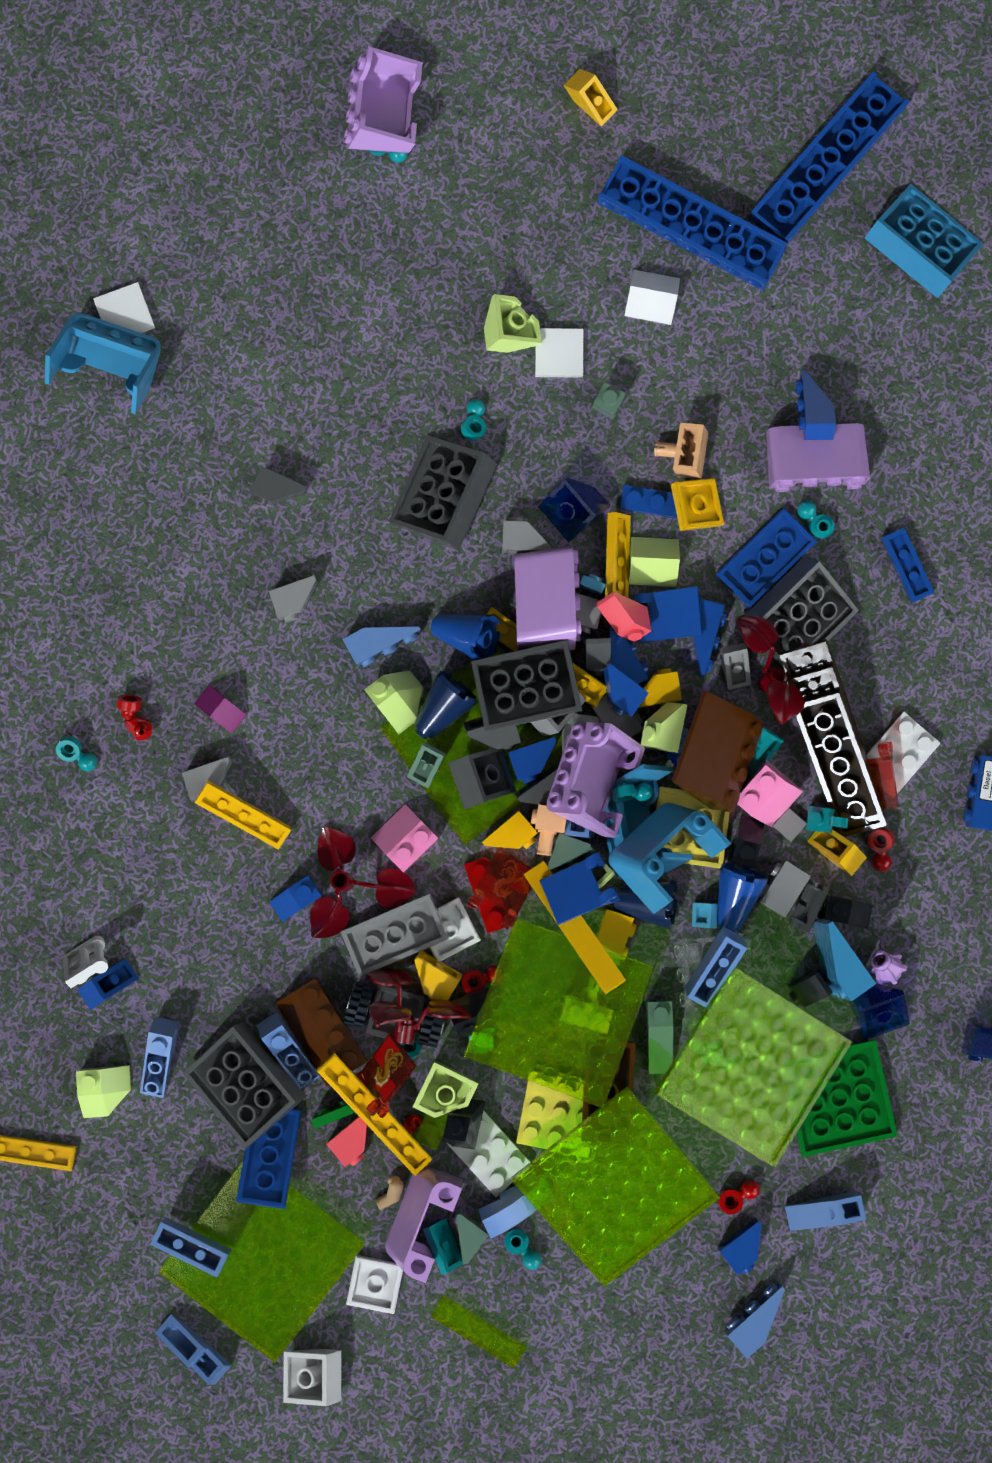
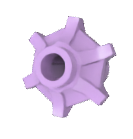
(887, 967)

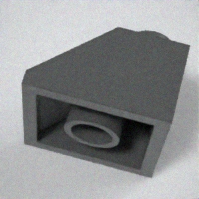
(482, 777)

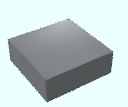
(789, 825)

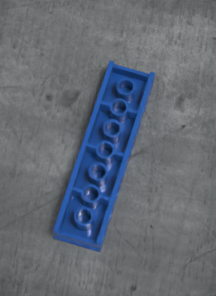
(828, 159)
(692, 222)

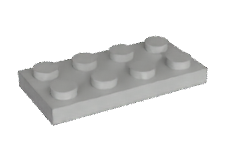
(394, 935)

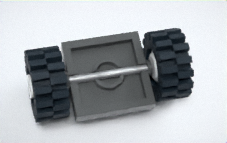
(360, 1003)

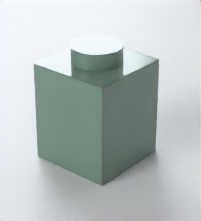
(609, 400)

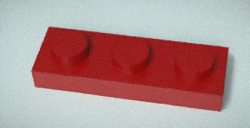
(490, 913)

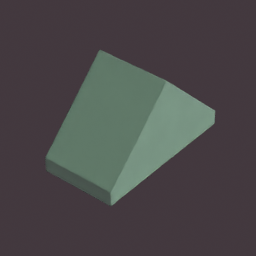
(426, 765)
(569, 852)
(470, 1236)

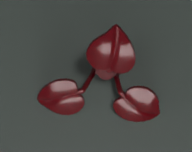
(759, 636)
(334, 851)
(387, 1012)

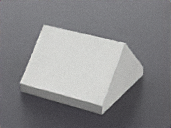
(652, 297)

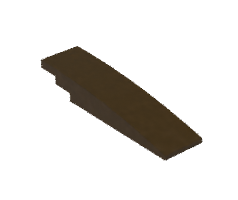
(833, 737)

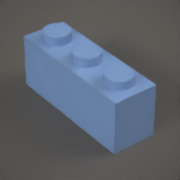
(715, 966)
(190, 1247)

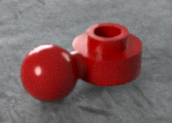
(881, 860)
(482, 979)
(749, 1190)

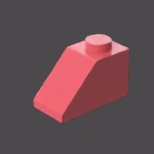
(625, 616)
(350, 1142)

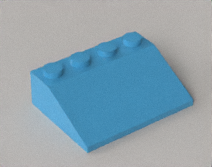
(923, 240)
(839, 963)

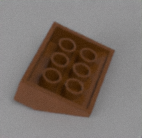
(717, 753)

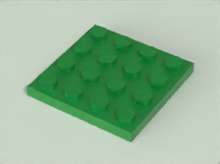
(851, 1106)

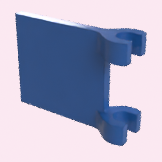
(672, 614)
(576, 890)

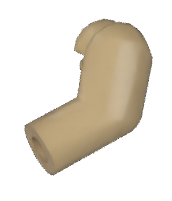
(393, 1194)

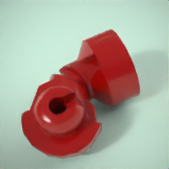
(137, 725)

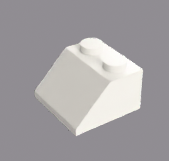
(312, 1377)

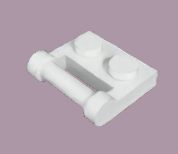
(78, 965)

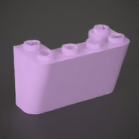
(382, 102)
(817, 461)
(547, 597)
(589, 774)
(422, 1189)

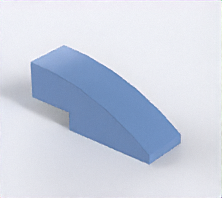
(506, 1212)
(193, 1350)

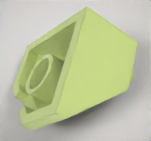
(509, 326)
(397, 698)
(664, 728)
(102, 1089)
(444, 1091)

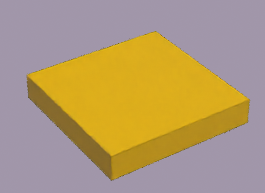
(697, 504)

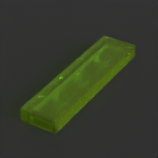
(478, 1331)

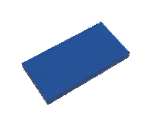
(766, 558)
(269, 1164)

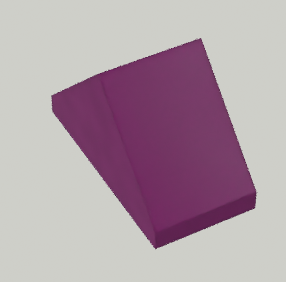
(220, 709)

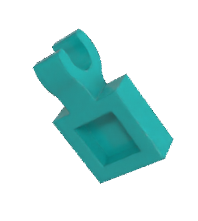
(823, 819)

